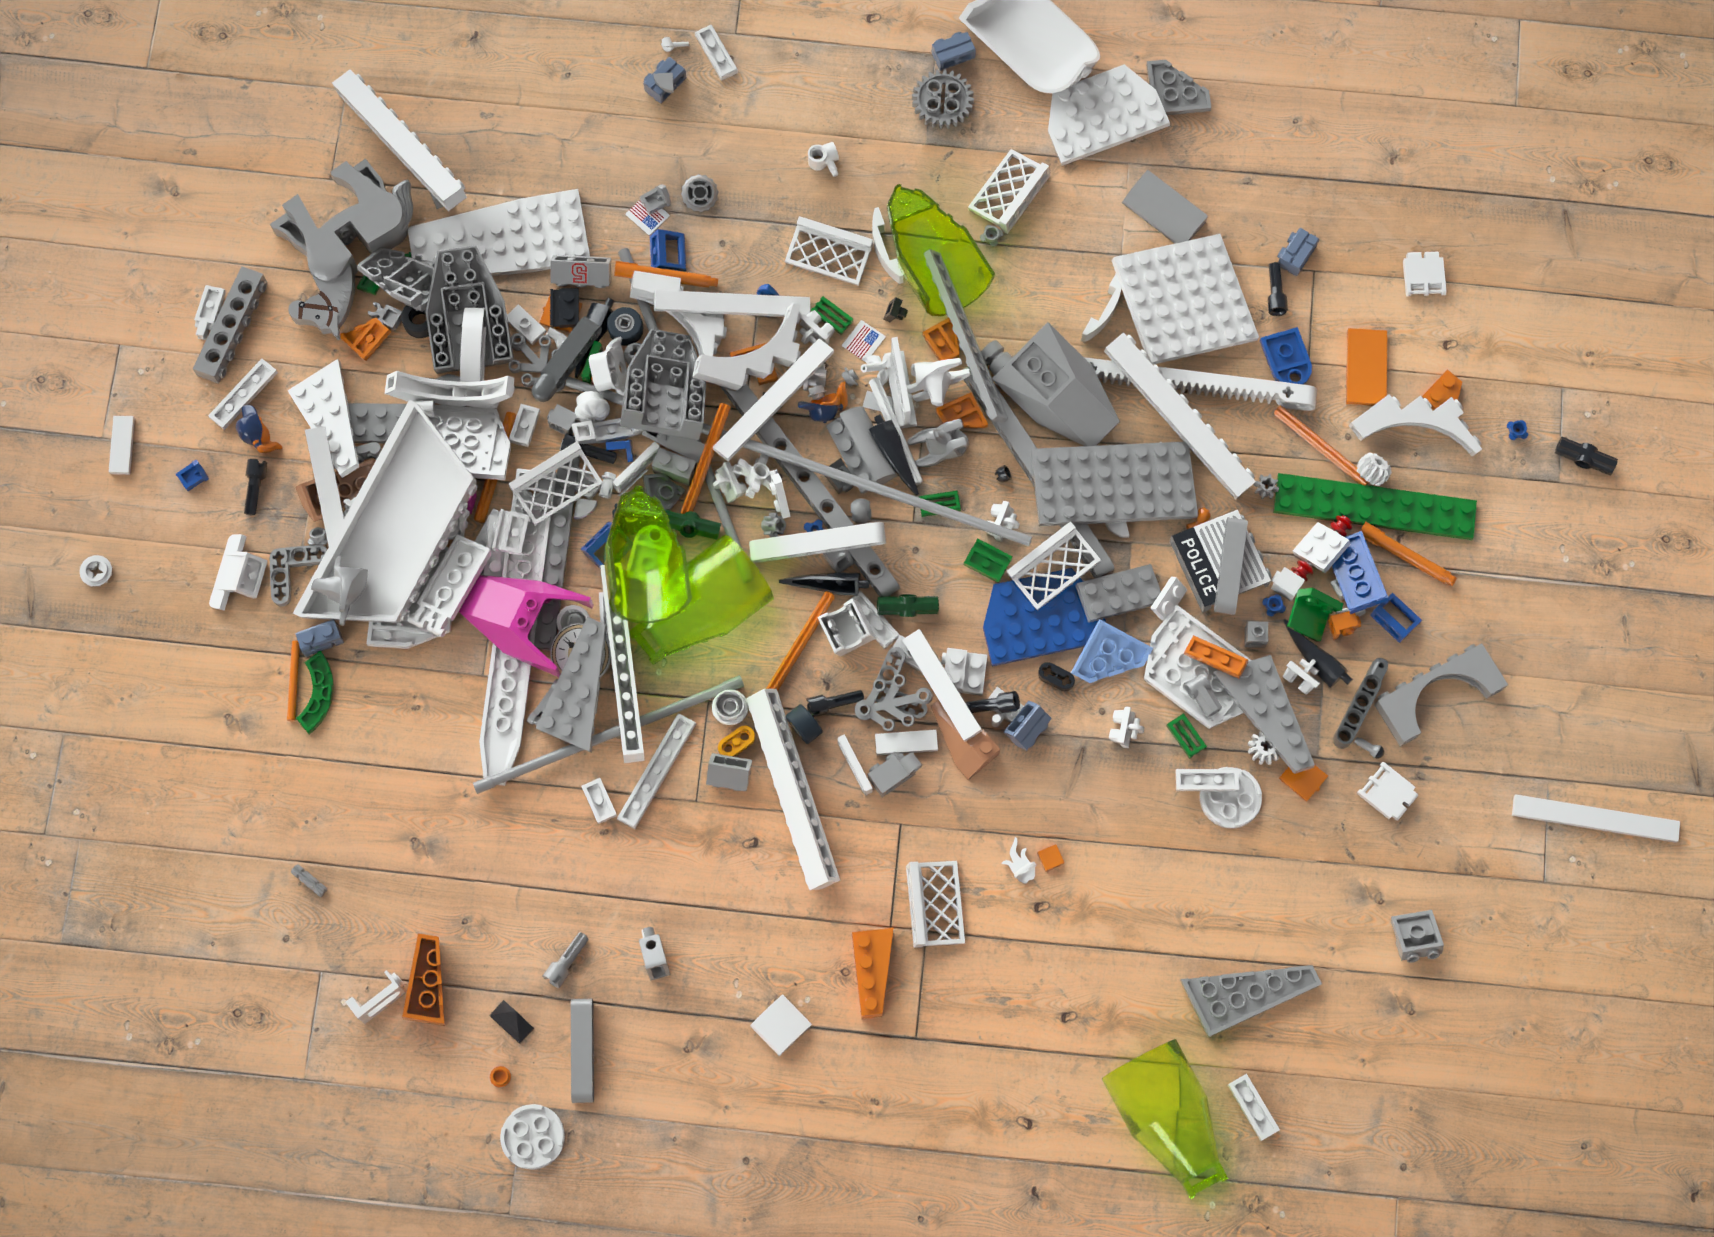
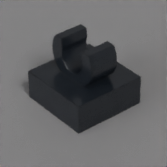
(895, 310)

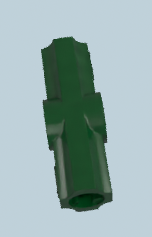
(691, 525)
(907, 605)

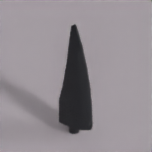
(598, 314)
(890, 444)
(835, 583)
(1329, 667)

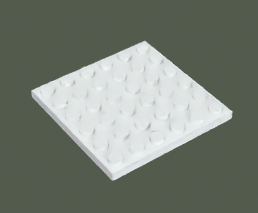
(1185, 299)

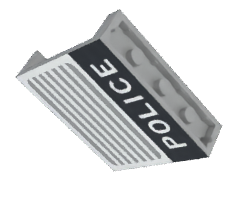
(1200, 557)

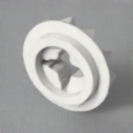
(92, 563)

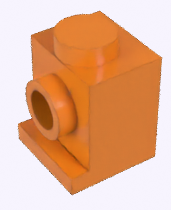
(1343, 624)

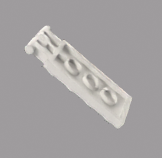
(450, 585)

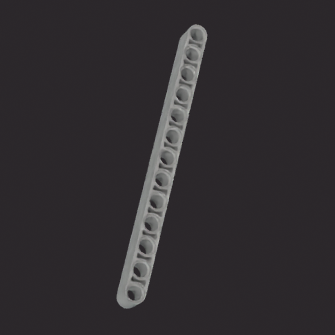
(1020, 446)

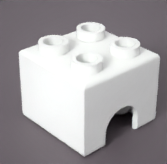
(847, 628)

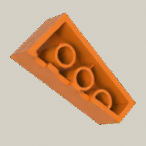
(872, 960)
(424, 988)

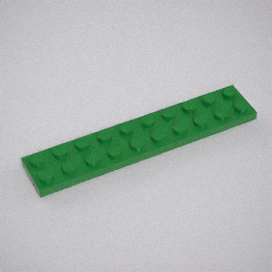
(1376, 506)

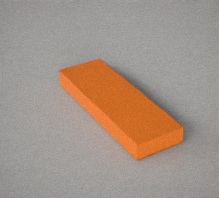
(1216, 657)

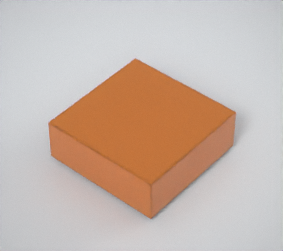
(1050, 857)

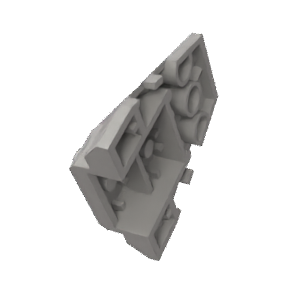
(400, 276)

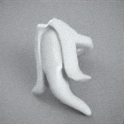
(1021, 867)

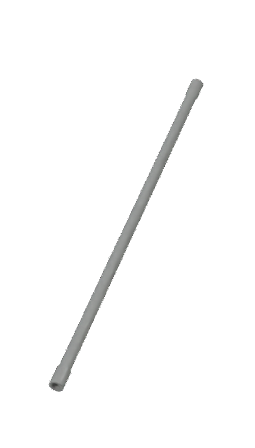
(625, 256)

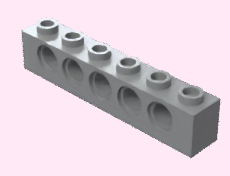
(245, 280)

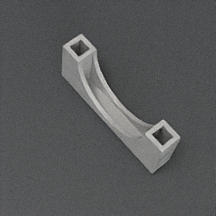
(1472, 667)

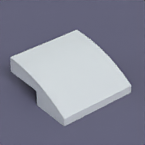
(780, 1025)

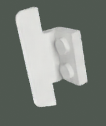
(237, 573)

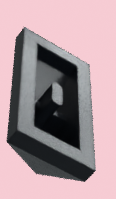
(511, 1021)

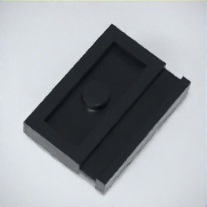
(564, 307)

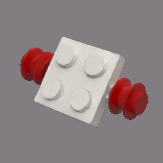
(1322, 547)

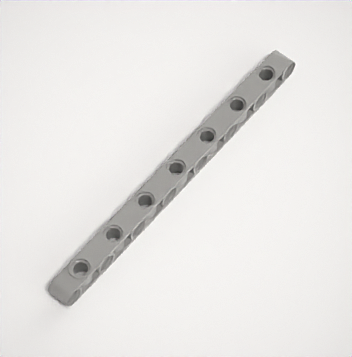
(816, 494)

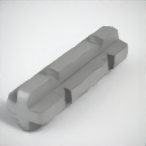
(308, 880)

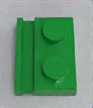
(988, 560)

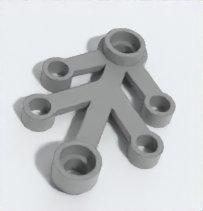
(538, 364)
(889, 703)

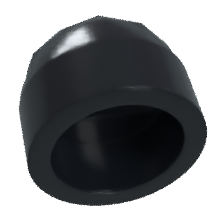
(1003, 473)

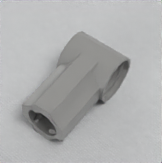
(1200, 690)

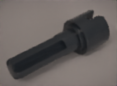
(1277, 300)
(590, 450)
(255, 472)
(1005, 703)
(820, 705)

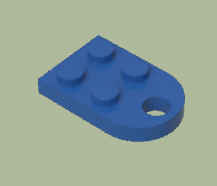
(1287, 356)

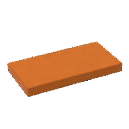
(1366, 366)

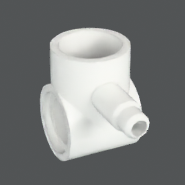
(829, 156)

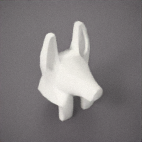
(935, 379)

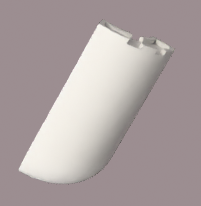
(1034, 41)

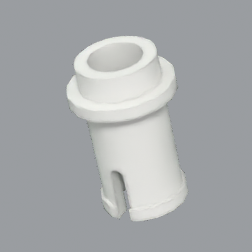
(607, 486)

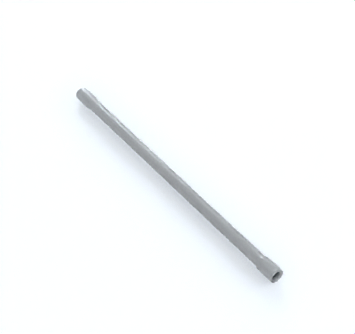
(491, 781)

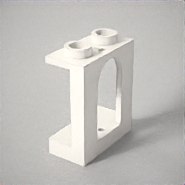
(378, 1002)

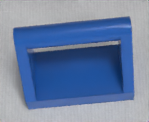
(658, 250)
(595, 543)
(1392, 626)

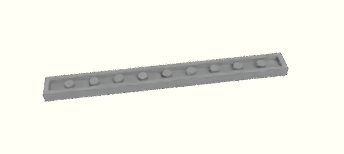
(966, 337)
(556, 557)

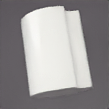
(427, 406)

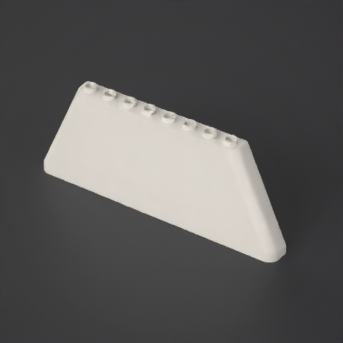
(396, 523)

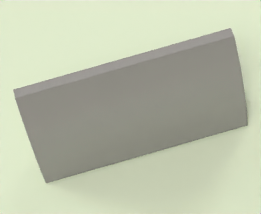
(1164, 208)

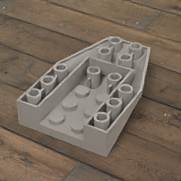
(459, 283)
(661, 388)
(1058, 388)

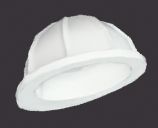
(571, 615)

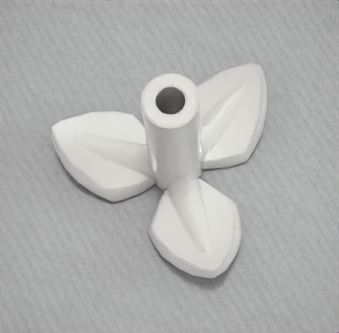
(875, 364)

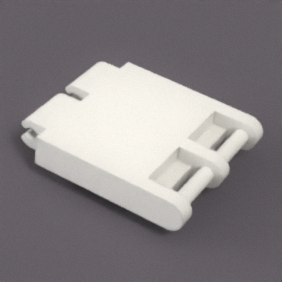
(1424, 274)
(1389, 792)

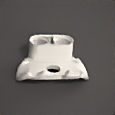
(606, 369)

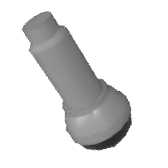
(1376, 751)

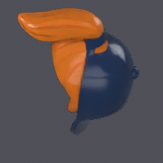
(828, 406)
(254, 432)

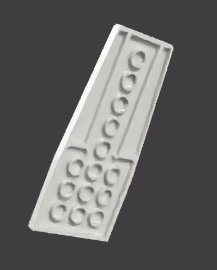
(510, 235)

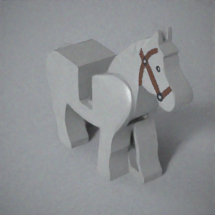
(377, 221)

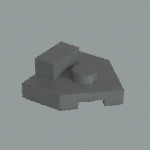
(663, 489)

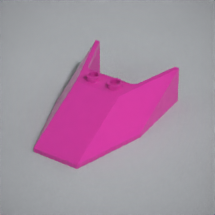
(507, 611)

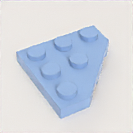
(1109, 653)

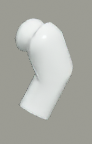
(558, 337)

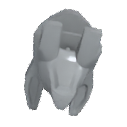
(942, 443)
(343, 587)

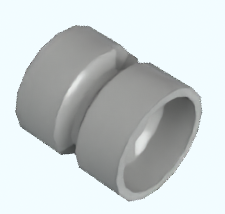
(995, 357)

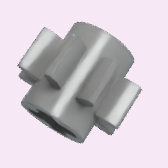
(1268, 480)
(773, 525)

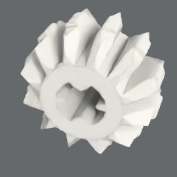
(1374, 469)
(1257, 749)

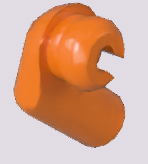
(1203, 516)

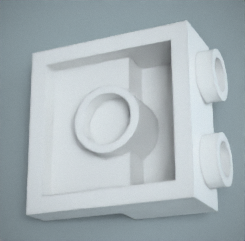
(965, 670)

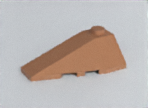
(348, 489)
(968, 755)

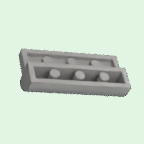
(859, 447)

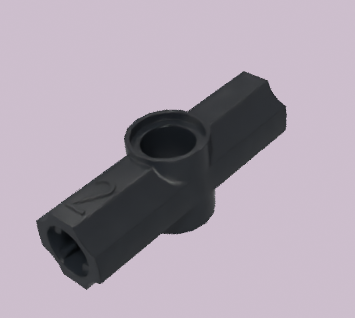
(1586, 456)

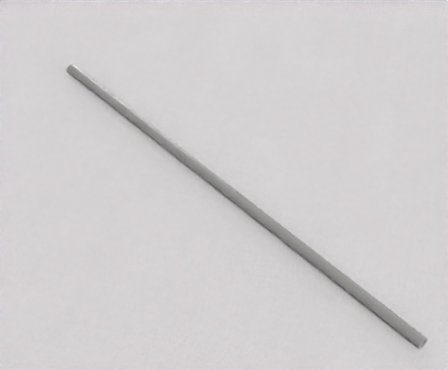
(843, 476)

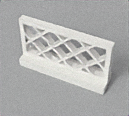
(1024, 195)
(835, 235)
(898, 381)
(542, 472)
(1042, 552)
(918, 908)

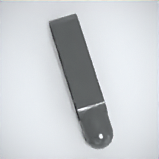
(565, 359)
(1375, 675)

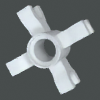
(755, 474)

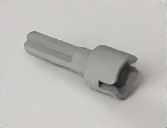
(557, 971)

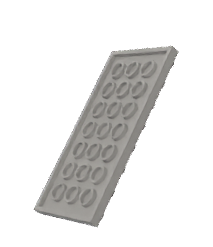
(1113, 483)

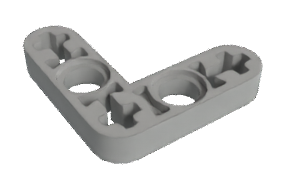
(288, 562)
(889, 658)

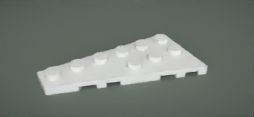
(325, 404)

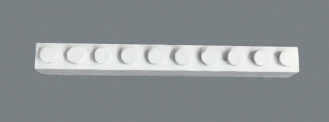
(400, 140)
(1179, 415)
(624, 682)
(793, 789)

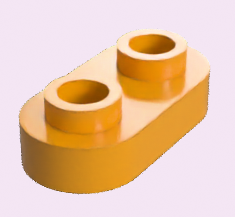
(735, 742)

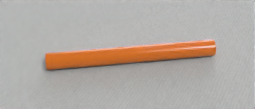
(293, 682)

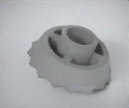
(699, 193)

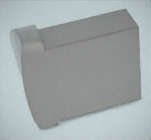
(655, 199)

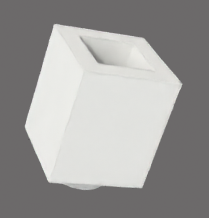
(1286, 583)

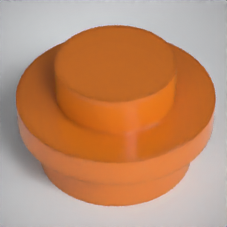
(500, 1076)

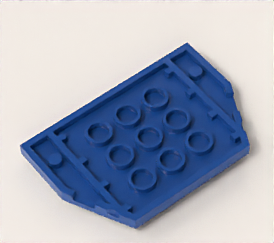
(1021, 632)

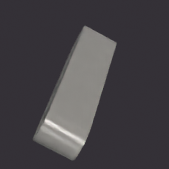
(1230, 566)
(582, 1051)

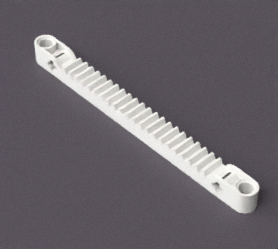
(1300, 396)

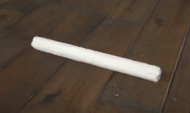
(888, 414)

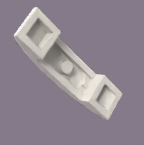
(890, 266)
(1095, 326)
(471, 344)
(601, 432)

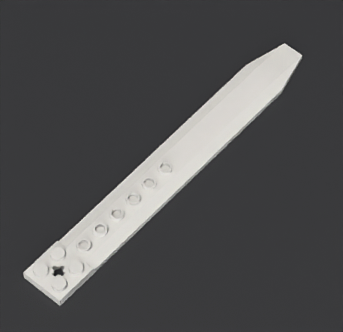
(509, 676)

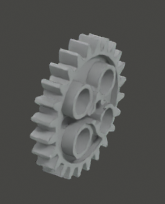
(924, 97)

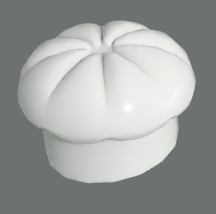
(591, 407)
(730, 707)

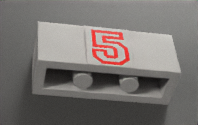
(580, 271)

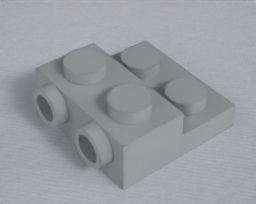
(1417, 936)

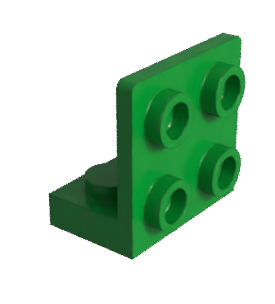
(1311, 612)

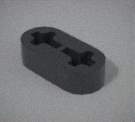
(1058, 672)

